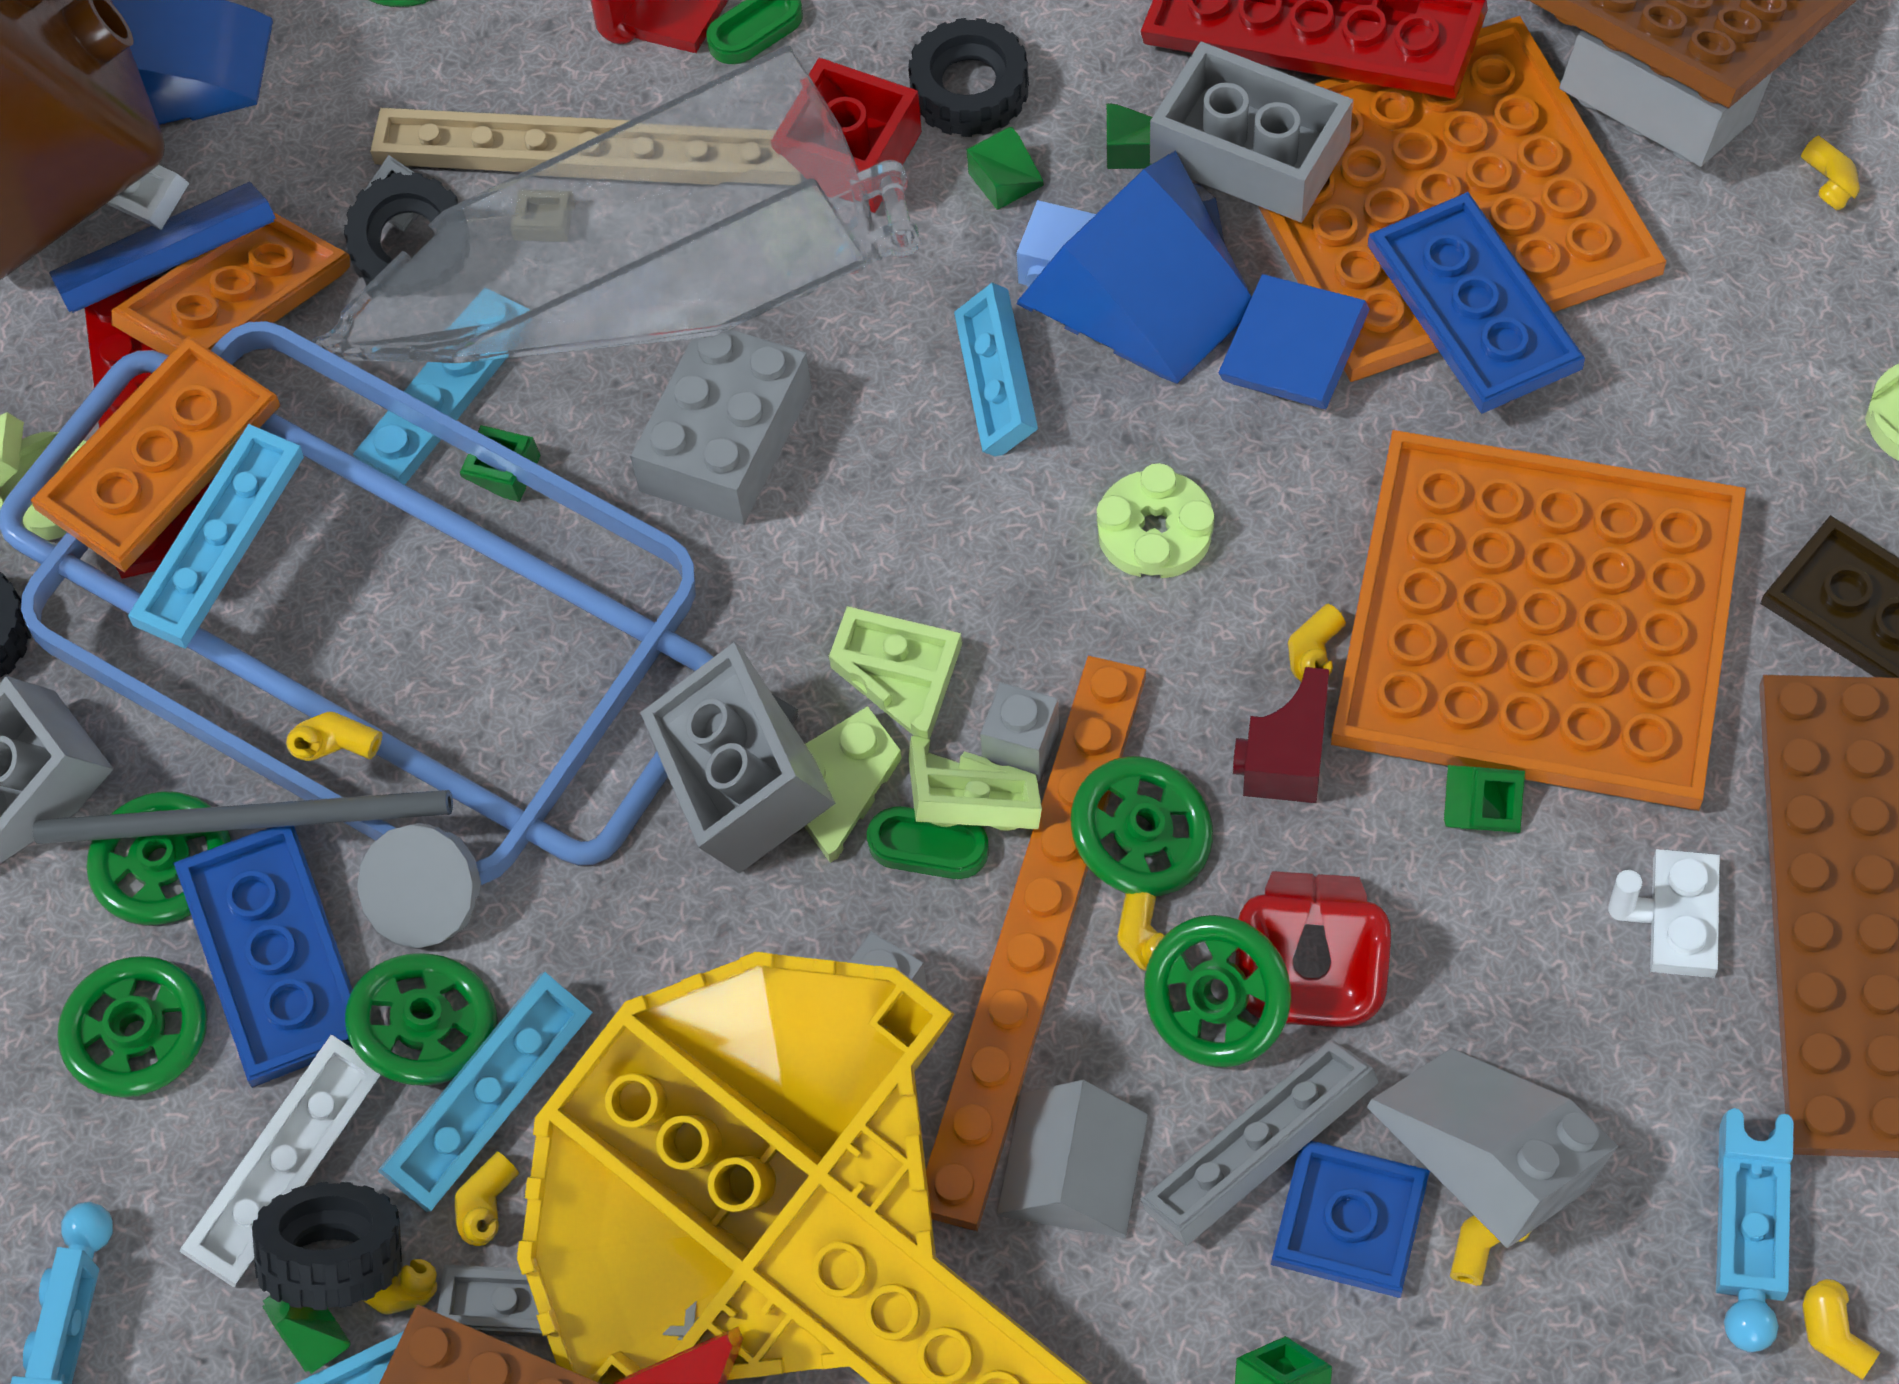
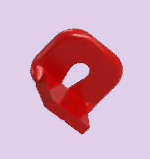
(662, 22)
(1356, 940)

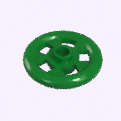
(107, 869)
(1132, 872)
(118, 982)
(1183, 1028)
(435, 1062)

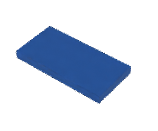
(159, 250)
(1475, 302)
(268, 950)

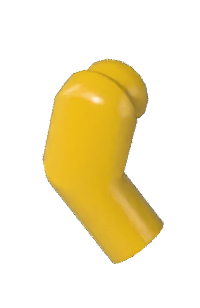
(1835, 166)
(1308, 642)
(331, 733)
(1135, 929)
(477, 1200)
(1473, 1252)
(413, 1286)
(1829, 1328)

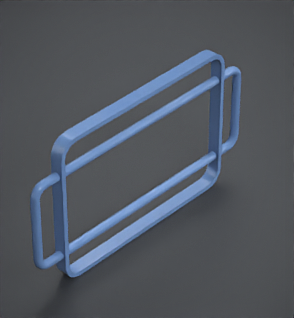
(525, 826)

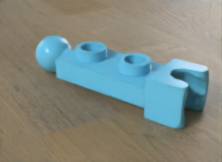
(1753, 1227)
(66, 1297)

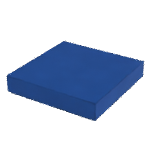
(1294, 341)
(1350, 1218)

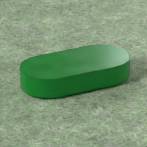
(752, 28)
(926, 848)

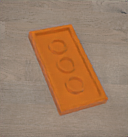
(234, 284)
(154, 453)

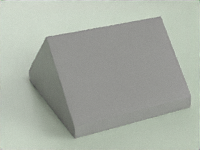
(1073, 1159)

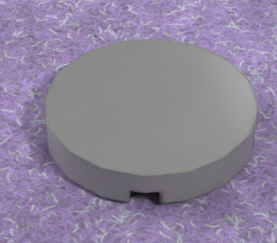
(418, 885)

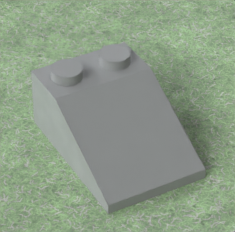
(735, 761)
(44, 762)
(1495, 1140)

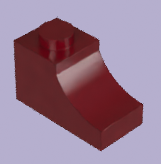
(1286, 747)

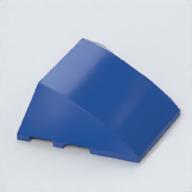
(197, 55)
(1147, 276)

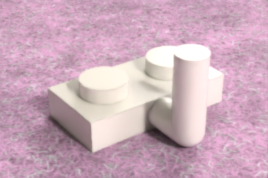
(1680, 911)

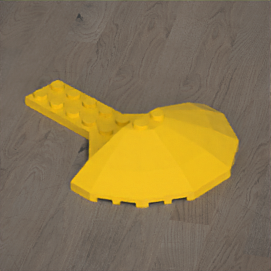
(769, 1162)

